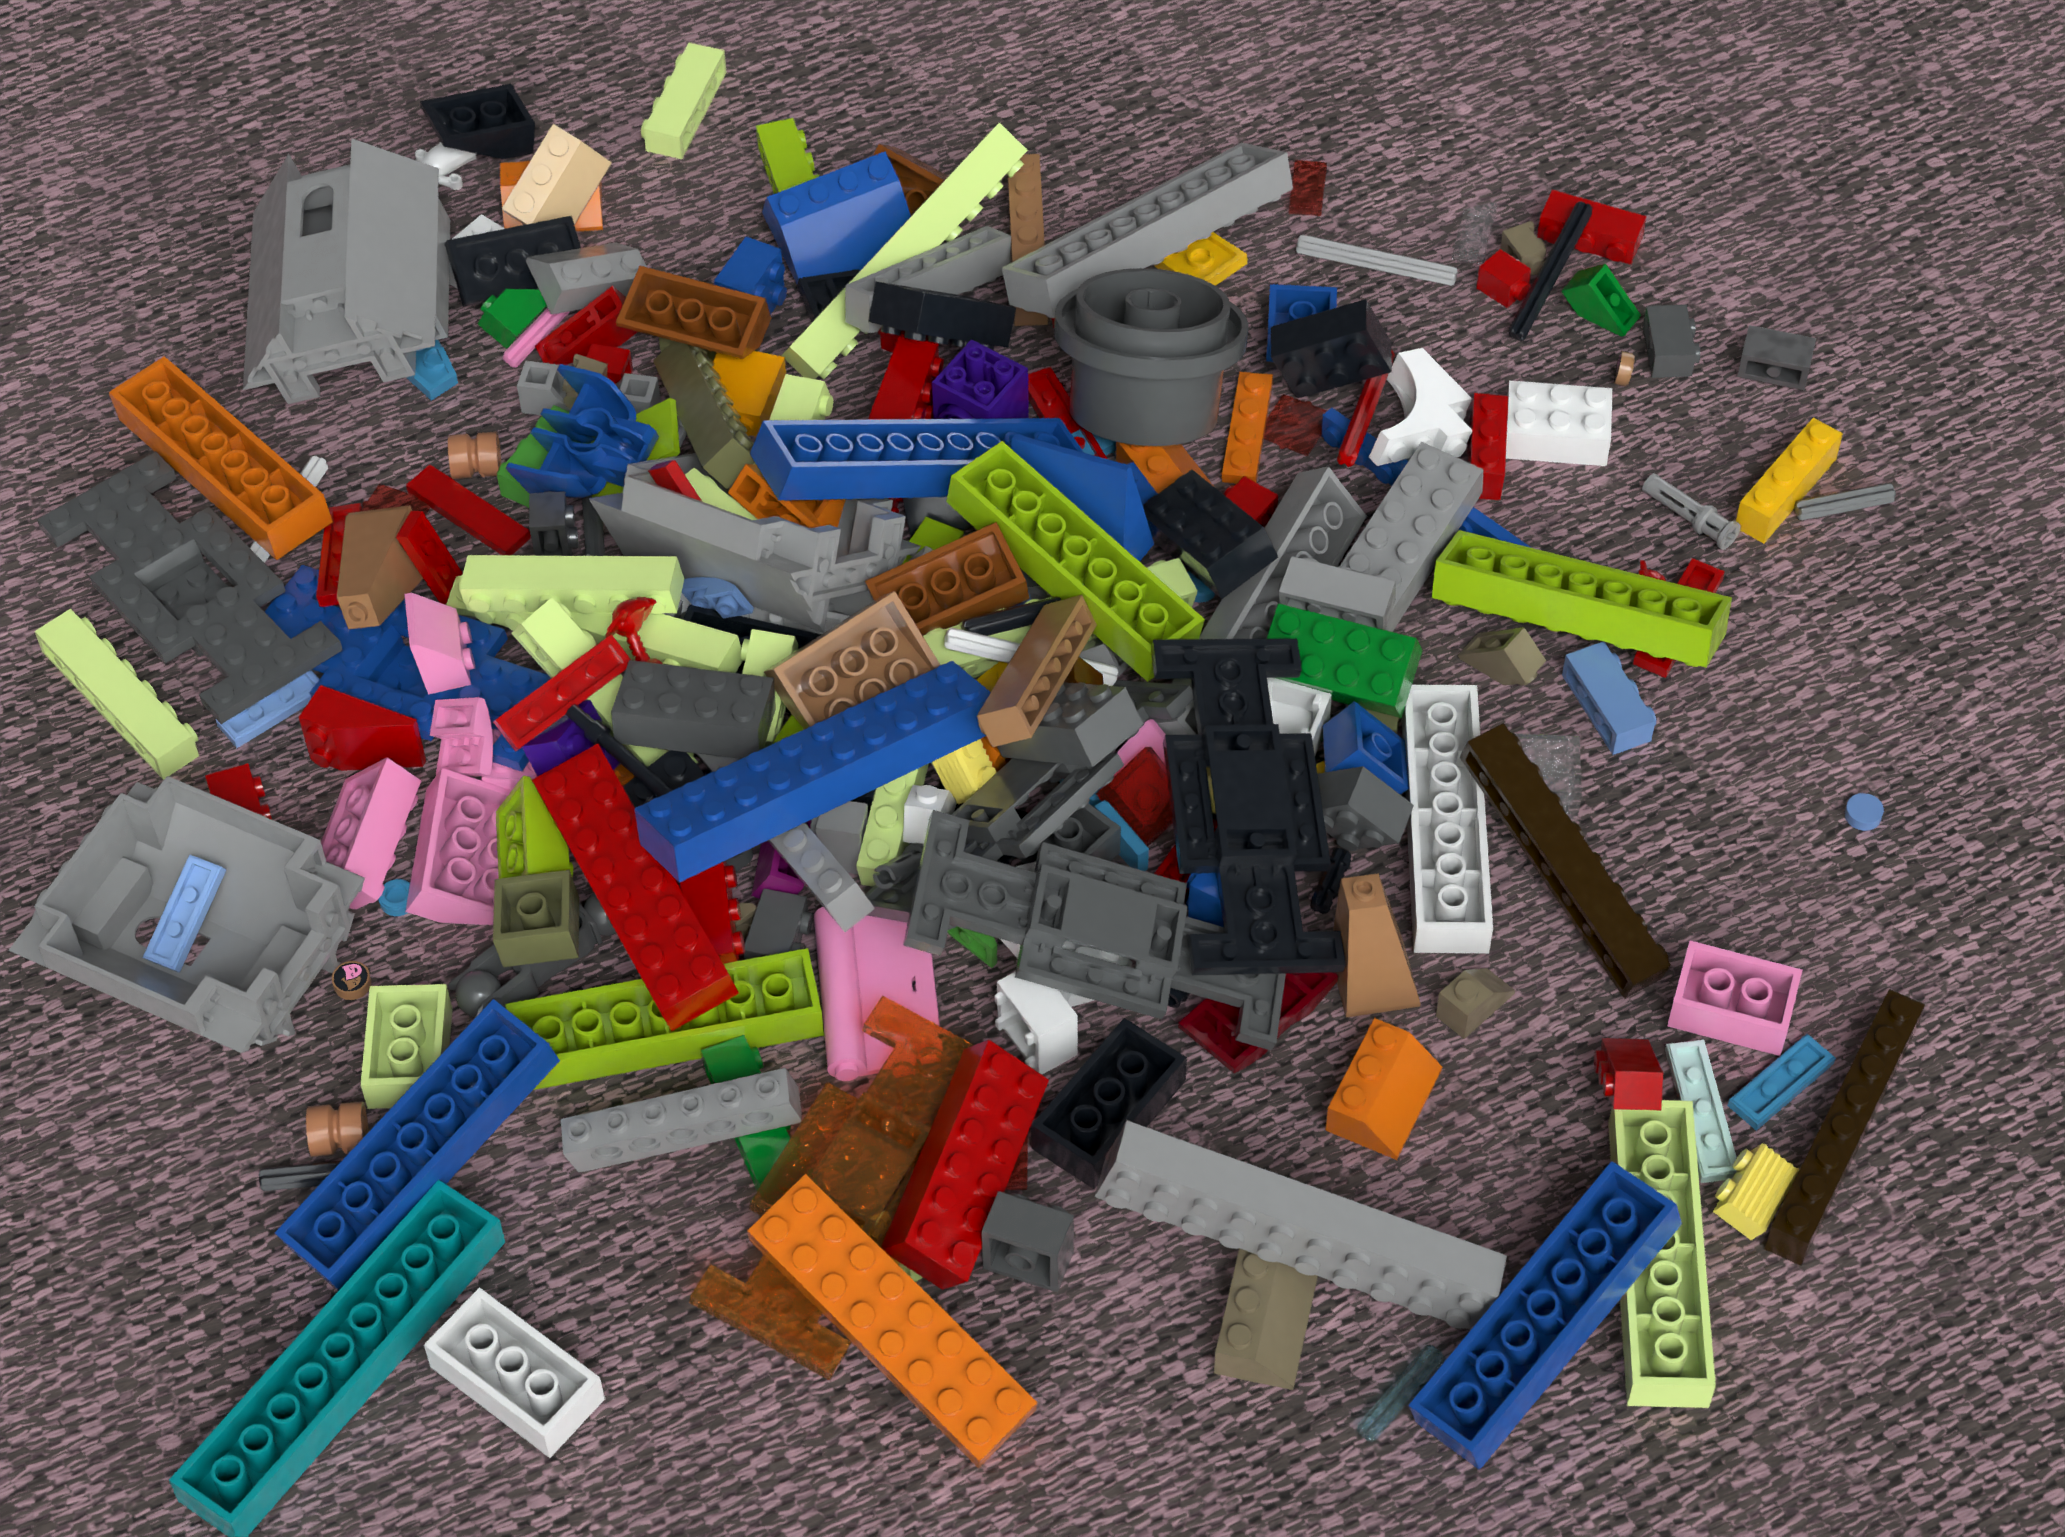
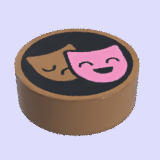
(1624, 368)
(351, 980)

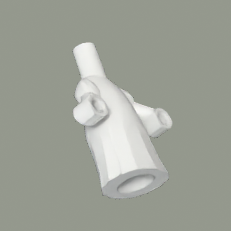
(447, 161)

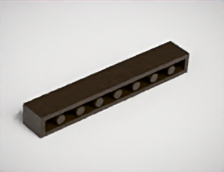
(1565, 860)
(1844, 1128)

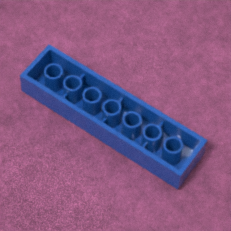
(418, 1143)
(1545, 1314)

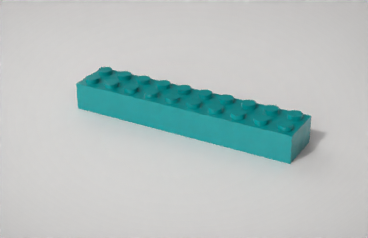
(337, 1362)

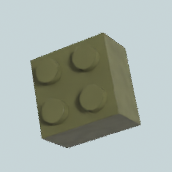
(536, 918)

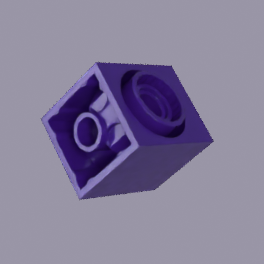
(981, 386)

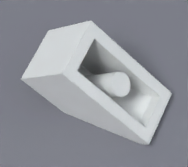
(918, 808)

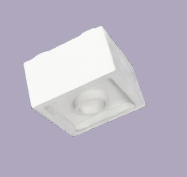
(1299, 709)
(1037, 1022)

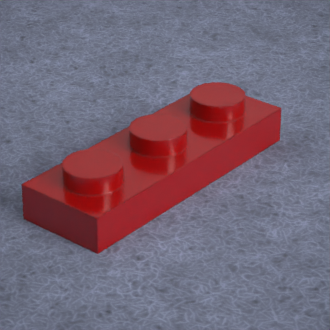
(429, 555)

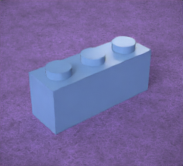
(1609, 697)

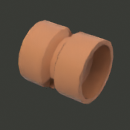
(474, 455)
(335, 1129)

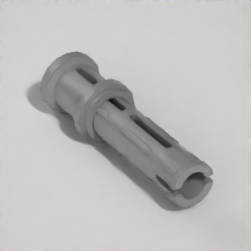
(1703, 518)

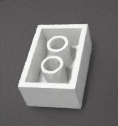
(1559, 423)

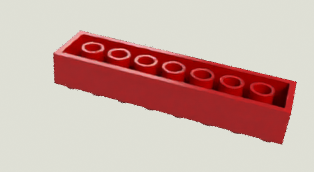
(635, 888)

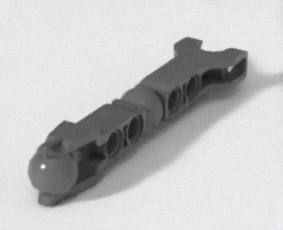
(479, 983)

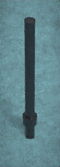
(599, 734)

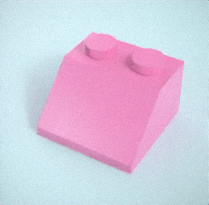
(439, 644)

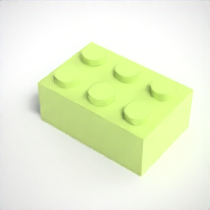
(402, 1038)

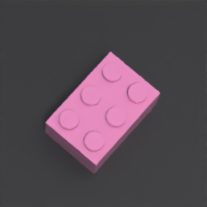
(1735, 998)

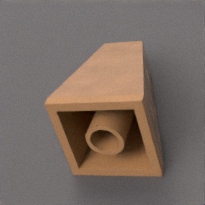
(374, 567)
(1375, 955)

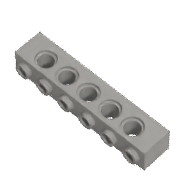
(681, 1120)

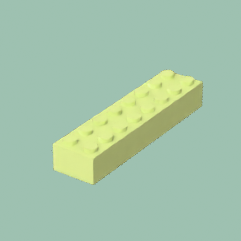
(1668, 1304)

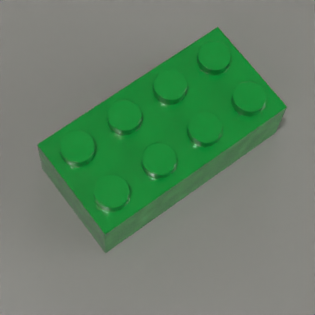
(1350, 659)

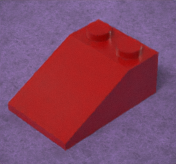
(357, 734)

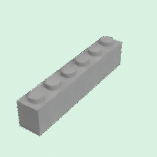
(946, 268)

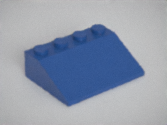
(837, 217)
(1096, 486)

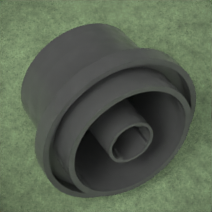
(1148, 354)

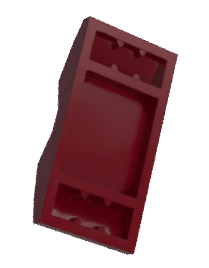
(1215, 1023)

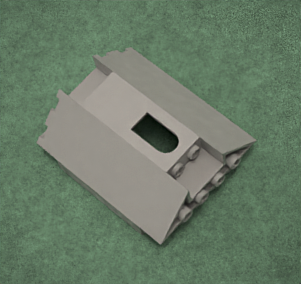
(346, 271)
(770, 559)
(266, 927)

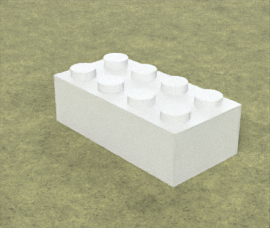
(514, 1372)

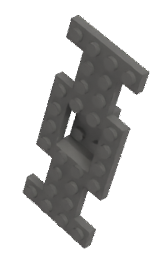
(177, 598)
(995, 824)
(1087, 904)

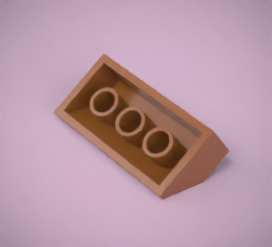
(695, 313)
(956, 581)

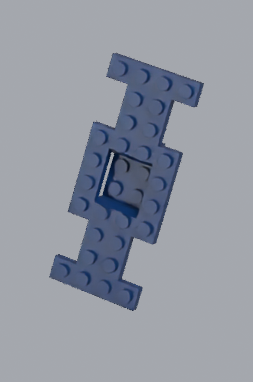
(384, 671)

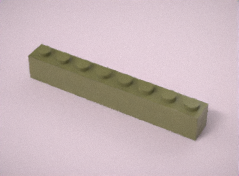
(705, 411)

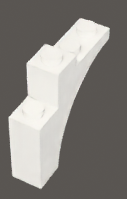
(1432, 410)

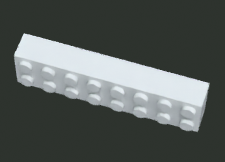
(1446, 824)

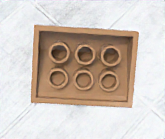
(853, 662)

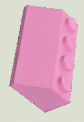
(369, 824)

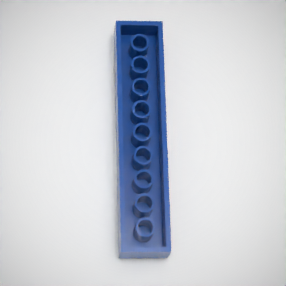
(883, 454)
(812, 771)

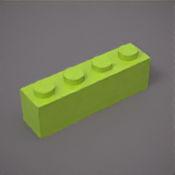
(784, 154)

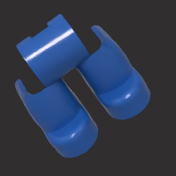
(598, 414)

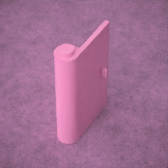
(853, 976)

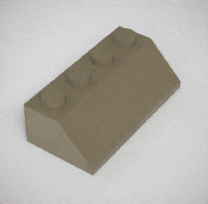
(1264, 1322)

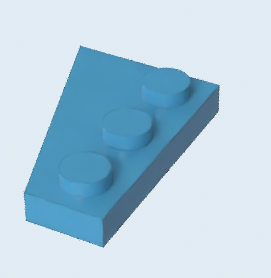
(433, 371)

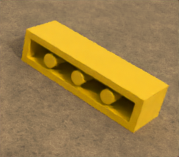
(1788, 480)

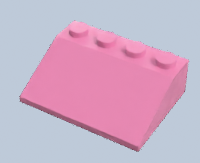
(456, 851)

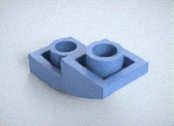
(716, 595)

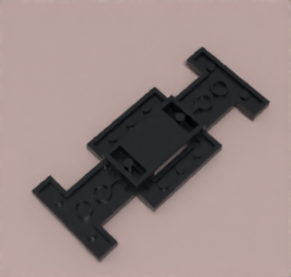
(1263, 807)

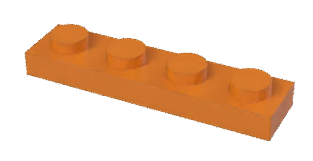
(1247, 427)

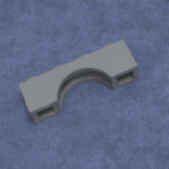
(542, 386)

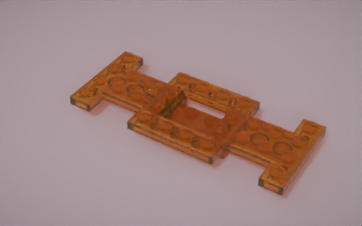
(857, 1158)

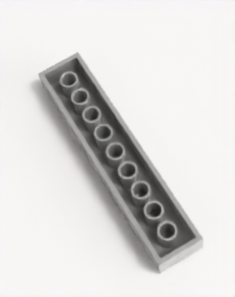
(1150, 225)
(1312, 522)
(1300, 1226)

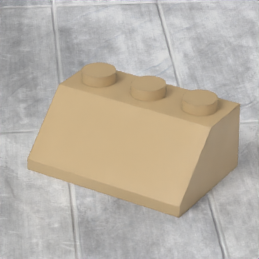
(557, 180)

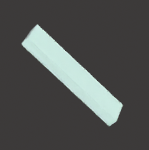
(1696, 1083)

